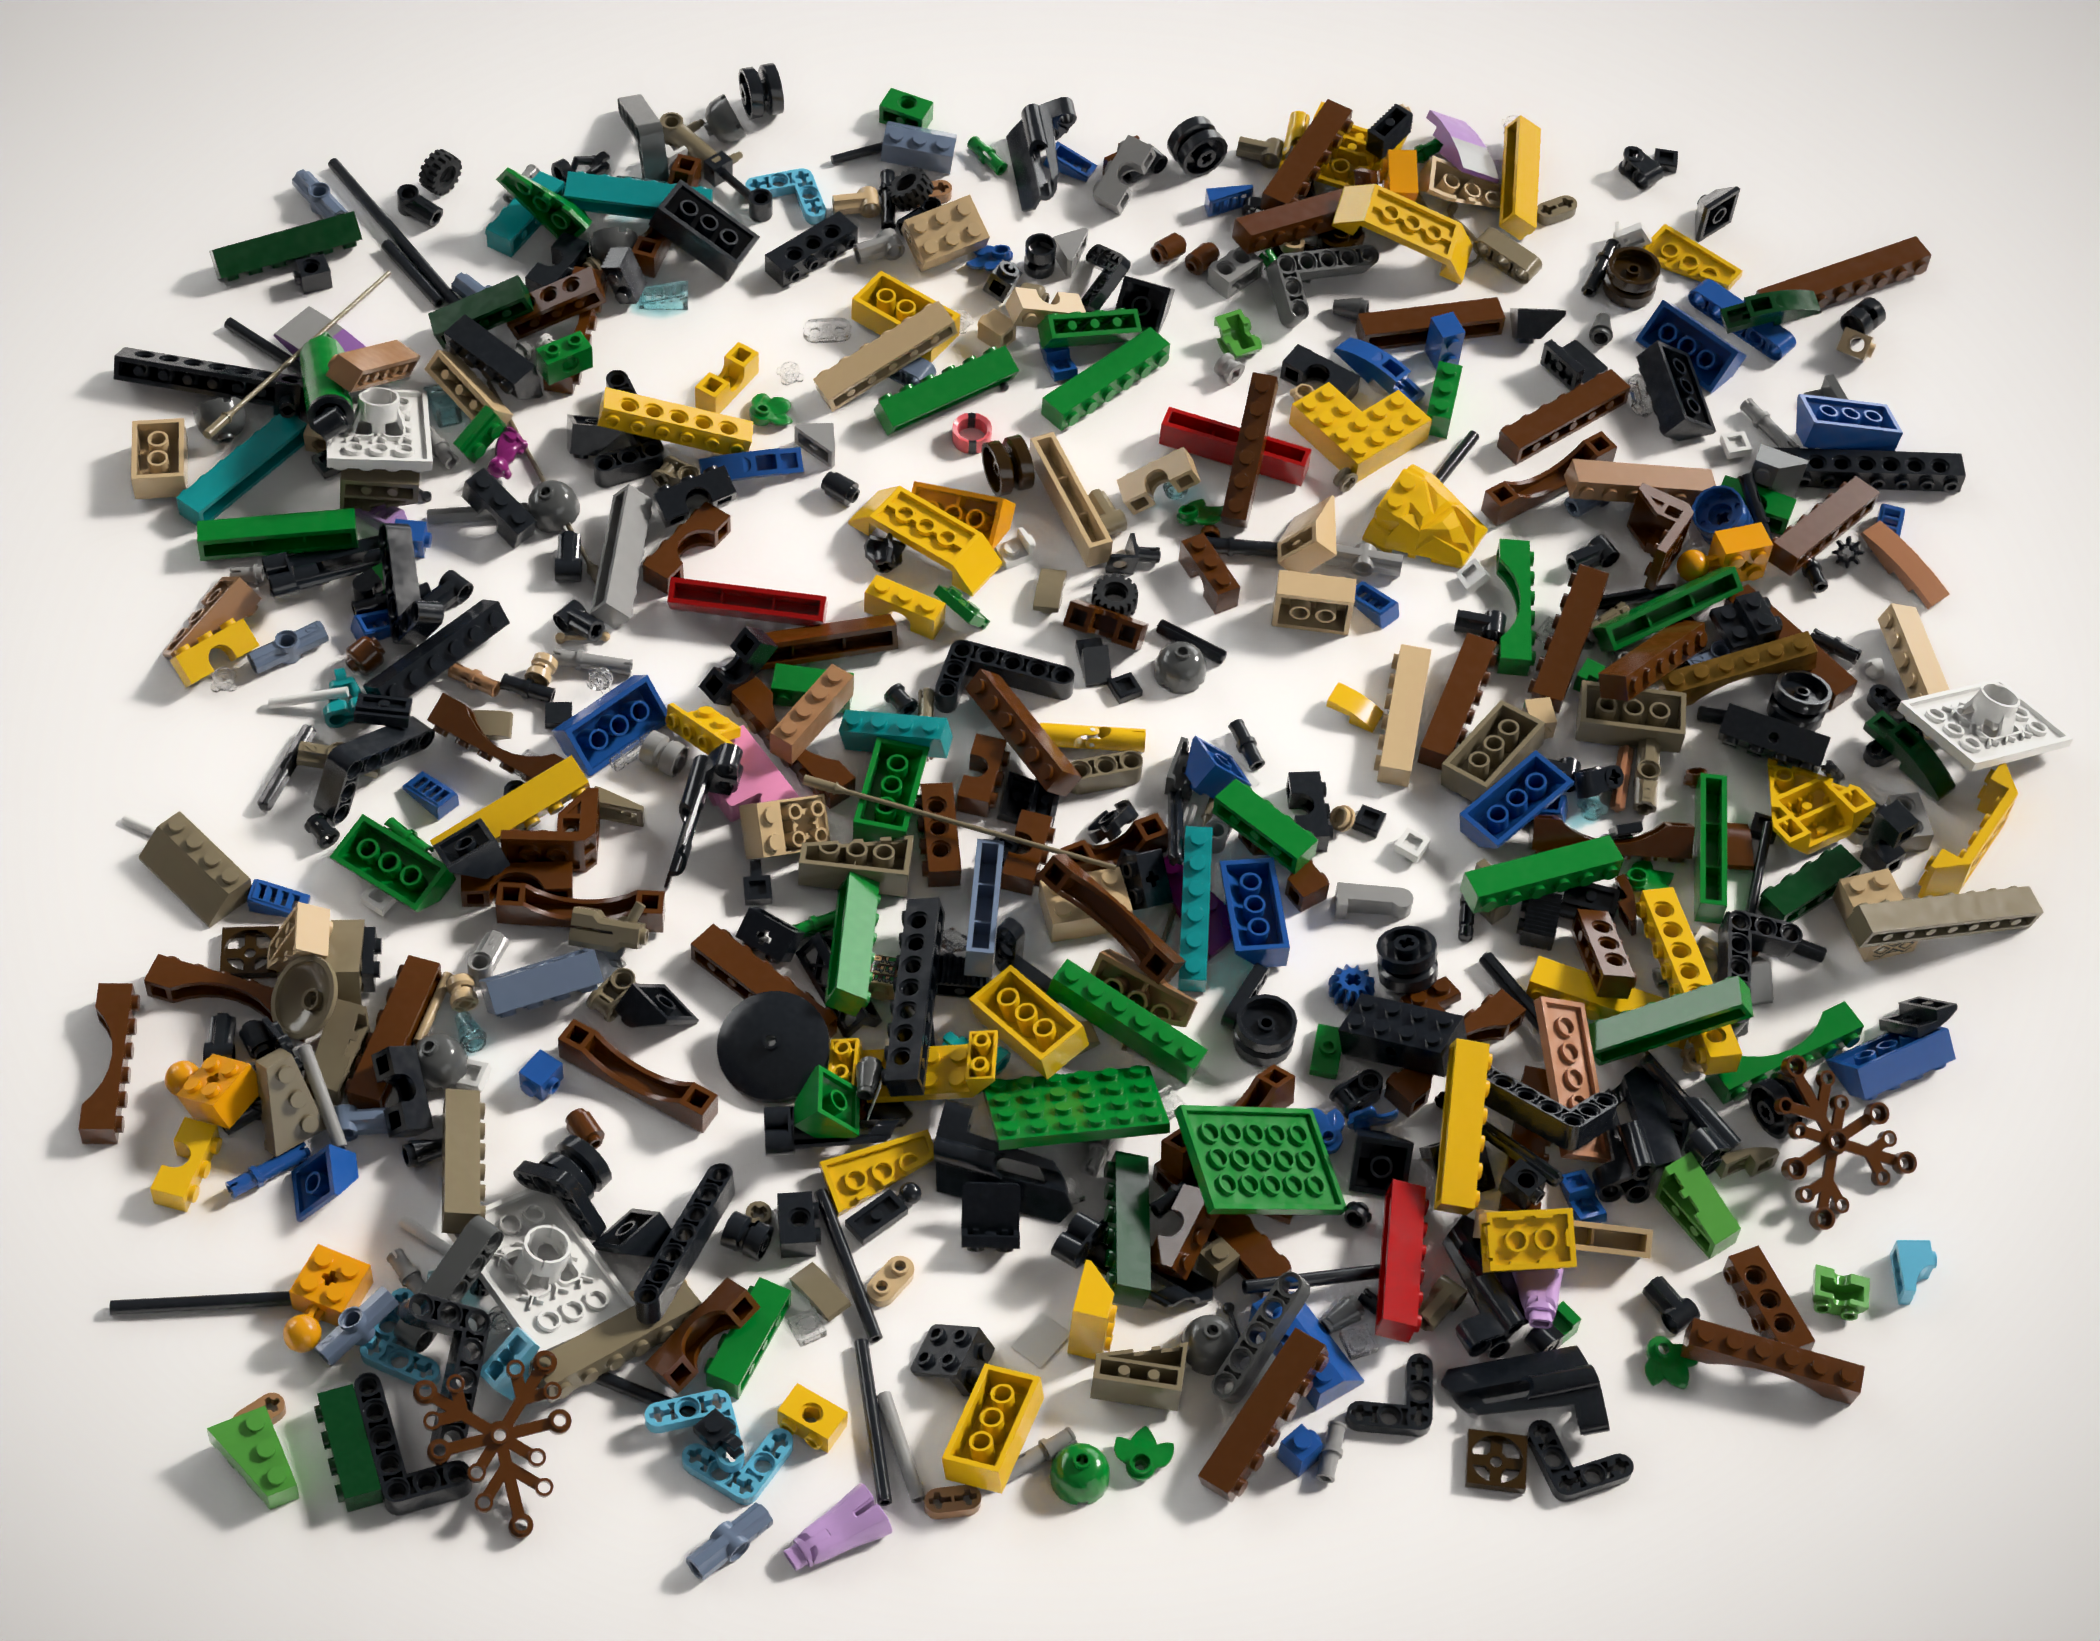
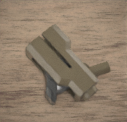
(612, 933)

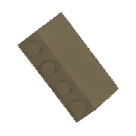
(1620, 723)
(195, 869)

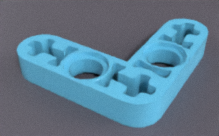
(794, 185)
(390, 1350)
(680, 1422)
(746, 1475)

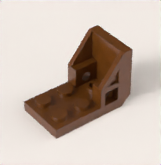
(1660, 528)
(548, 846)

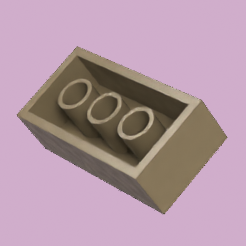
(1492, 750)

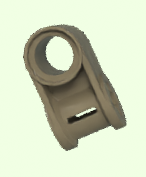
(673, 472)
(610, 993)

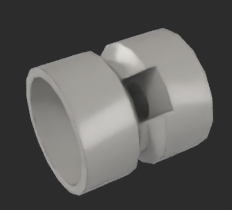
(666, 754)

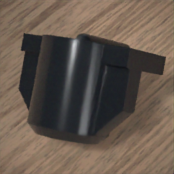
(884, 552)

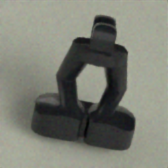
(598, 165)

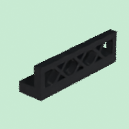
(823, 943)

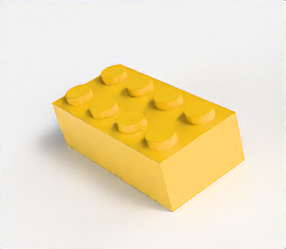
(887, 302)
(1029, 1021)
(993, 1428)

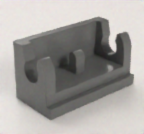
(1176, 775)

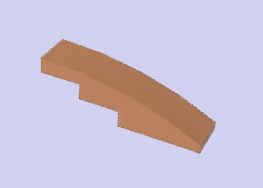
(1907, 565)

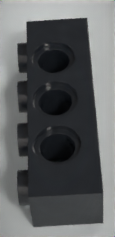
(811, 249)

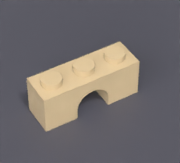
(1029, 309)
(1139, 486)

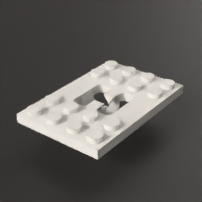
(379, 450)
(2020, 725)
(565, 1306)

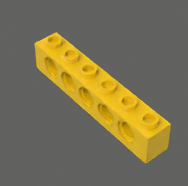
(674, 423)

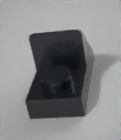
(1093, 661)

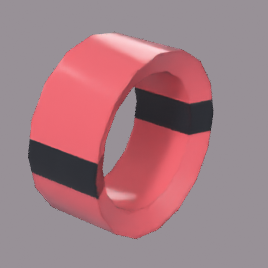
(971, 420)

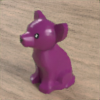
(506, 448)

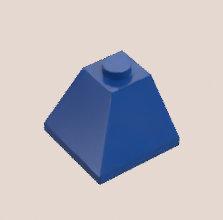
(1211, 768)
(322, 1179)

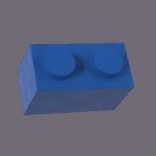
(1444, 339)

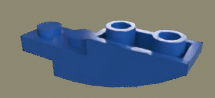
(1378, 365)
(757, 463)

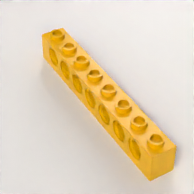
(1685, 971)

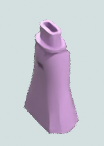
(1539, 1295)
(845, 1526)

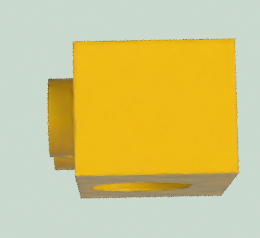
(805, 1404)

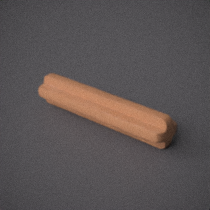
(1619, 795)

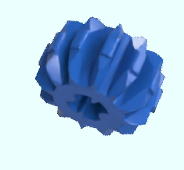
(1348, 984)

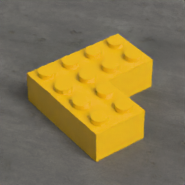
(1358, 437)

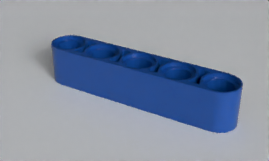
(1768, 339)

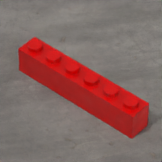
(1219, 441)
(747, 602)
(1401, 1261)

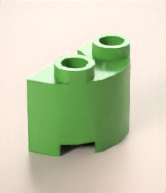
(1236, 334)
(1839, 1294)

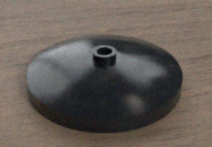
(778, 1070)

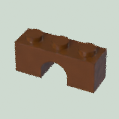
(1219, 585)
(1106, 623)
(978, 793)
(1022, 869)
(1178, 1253)

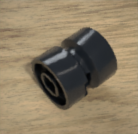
(1039, 256)
(1864, 316)
(748, 1236)

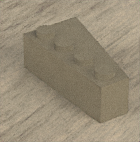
(884, 861)

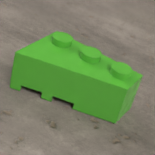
(1697, 1206)
(257, 1455)

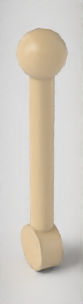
(561, 637)

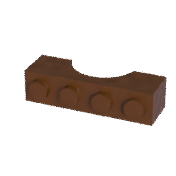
(704, 528)
(1142, 835)
(550, 877)
(1305, 887)
(722, 1310)

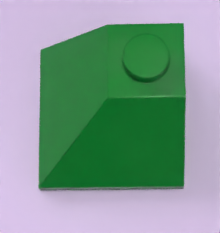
(827, 1106)

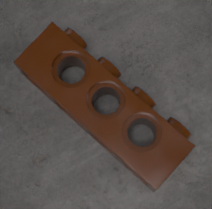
(560, 302)
(941, 851)
(1603, 954)
(1768, 1290)

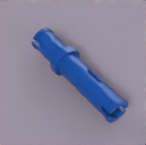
(258, 1175)

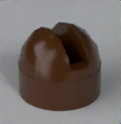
(1211, 531)

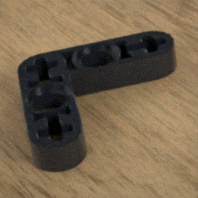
(1113, 268)
(1891, 702)
(1010, 950)
(568, 1189)
(1404, 1413)
(1567, 1473)

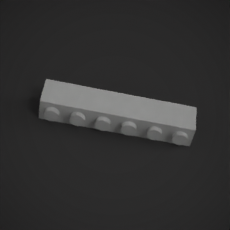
(621, 556)

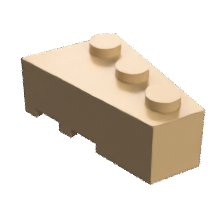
(301, 934)

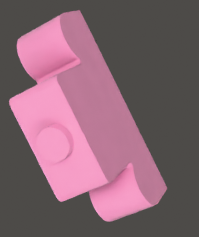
(759, 780)

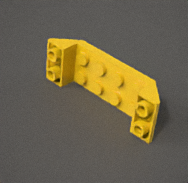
(1407, 225)
(932, 534)
(1951, 872)
(951, 1069)

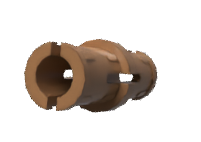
(474, 679)

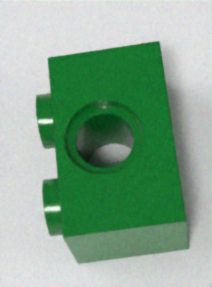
(905, 109)
(564, 357)

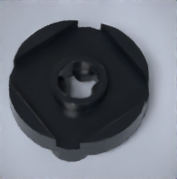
(1109, 823)

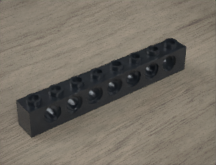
(198, 376)
(1882, 469)
(914, 997)

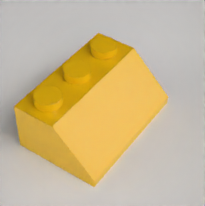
(1092, 1315)

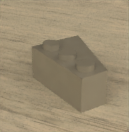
(378, 487)
(346, 958)
(340, 1046)
(286, 1103)
(1141, 1377)

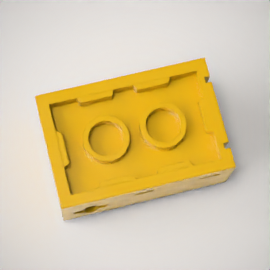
(1527, 1240)

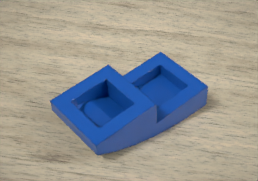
(1059, 363)
(1580, 1195)

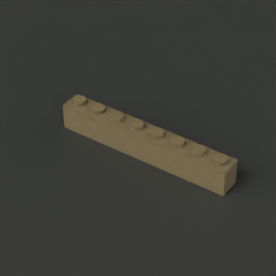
(1944, 916)

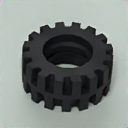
(440, 172)
(910, 189)
(1116, 586)

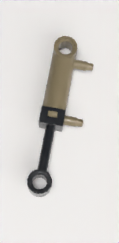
(716, 166)

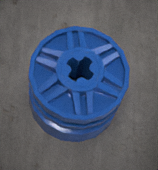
(1719, 510)

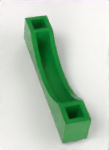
(1513, 568)
(1835, 1030)

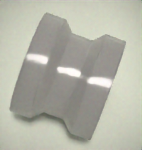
(1229, 368)

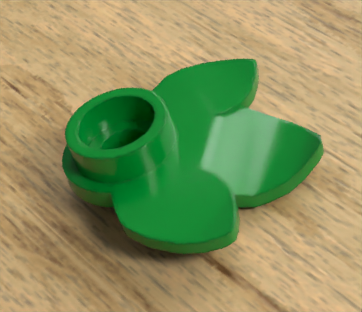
(768, 410)
(1198, 513)
(1644, 877)
(1668, 1365)
(1143, 1451)

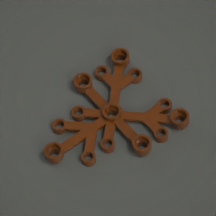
(1816, 1111)
(507, 1472)

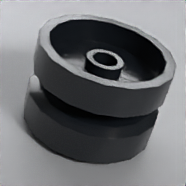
(761, 90)
(1197, 146)
(1799, 699)
(1407, 959)
(1265, 1030)
(1762, 1099)
(581, 1161)

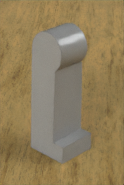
(1372, 900)

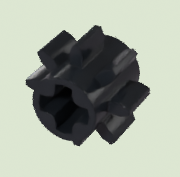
(1842, 557)

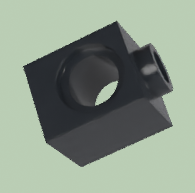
(313, 274)
(1522, 1174)

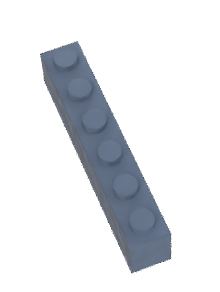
(984, 908)

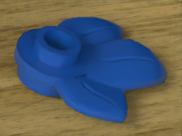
(990, 257)
(1369, 1117)
(1330, 1126)

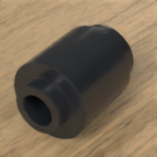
(840, 488)
(256, 1039)

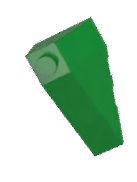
(546, 206)

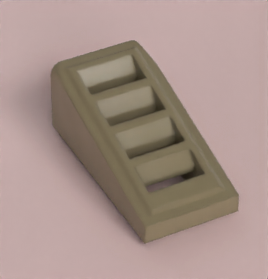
(619, 809)

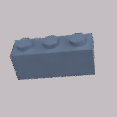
(918, 147)

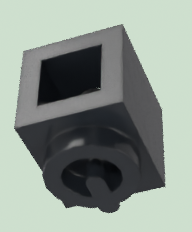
(1002, 280)

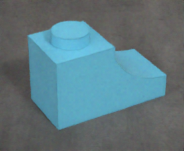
(1911, 1263)
(515, 1347)

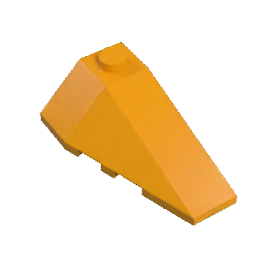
(980, 511)

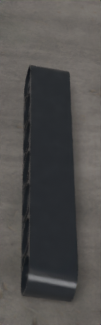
(684, 1244)

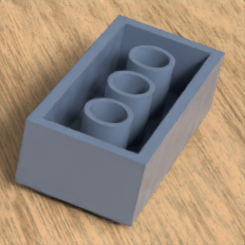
(541, 981)

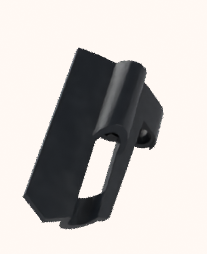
(1035, 132)
(311, 569)
(713, 773)
(1712, 1135)
(784, 1137)
(1639, 1144)
(973, 1158)
(1086, 1242)
(1492, 1293)
(1550, 1376)

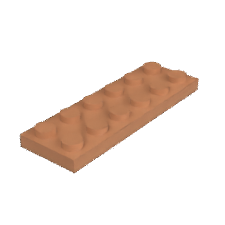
(1570, 1065)

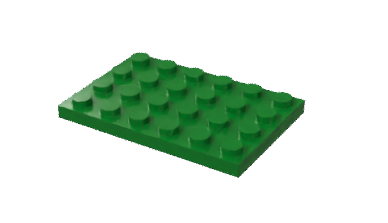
(1075, 1107)
(1260, 1160)

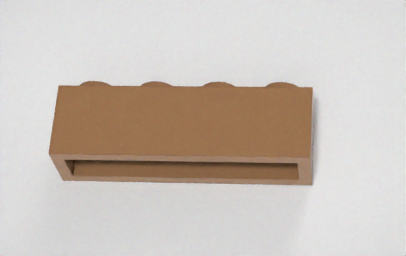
(811, 714)

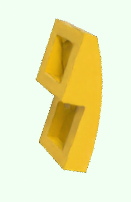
(1361, 710)

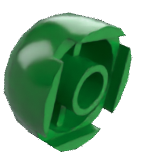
(1080, 1474)

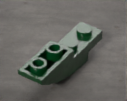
(1768, 307)
(1913, 752)

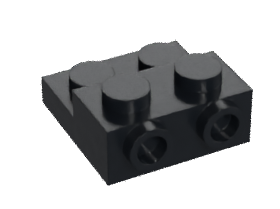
(1746, 622)

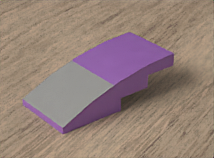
(1463, 146)
(307, 325)

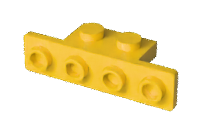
(702, 727)

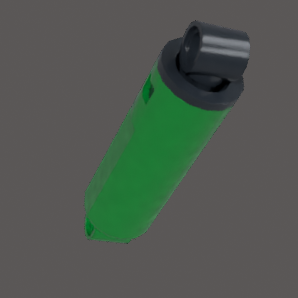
(326, 402)

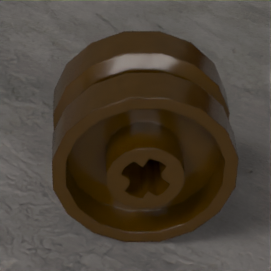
(1631, 277)
(1008, 465)

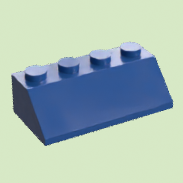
(1711, 356)
(1845, 424)
(611, 723)
(1513, 801)
(1255, 911)
(1891, 1061)
(1339, 1374)

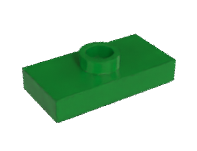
(1326, 1052)

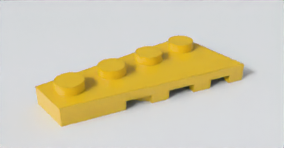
(1690, 259)
(870, 1170)

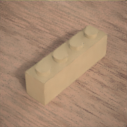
(464, 386)

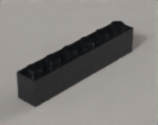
(440, 651)

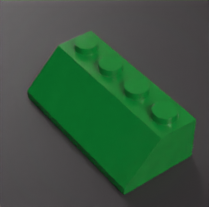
(892, 776)
(393, 865)

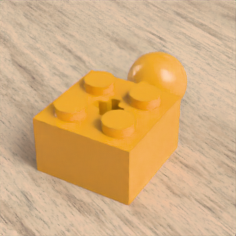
(1400, 173)
(1742, 547)
(216, 1090)
(322, 1292)

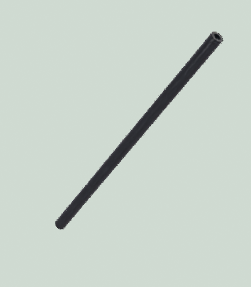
(393, 231)

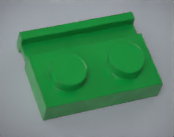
(479, 434)
(965, 609)

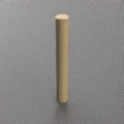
(433, 1008)

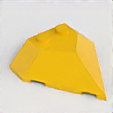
(1812, 809)

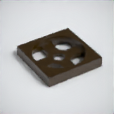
(250, 935)
(1496, 1440)

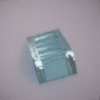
(677, 296)
(443, 408)

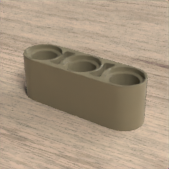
(1507, 255)
(1108, 772)

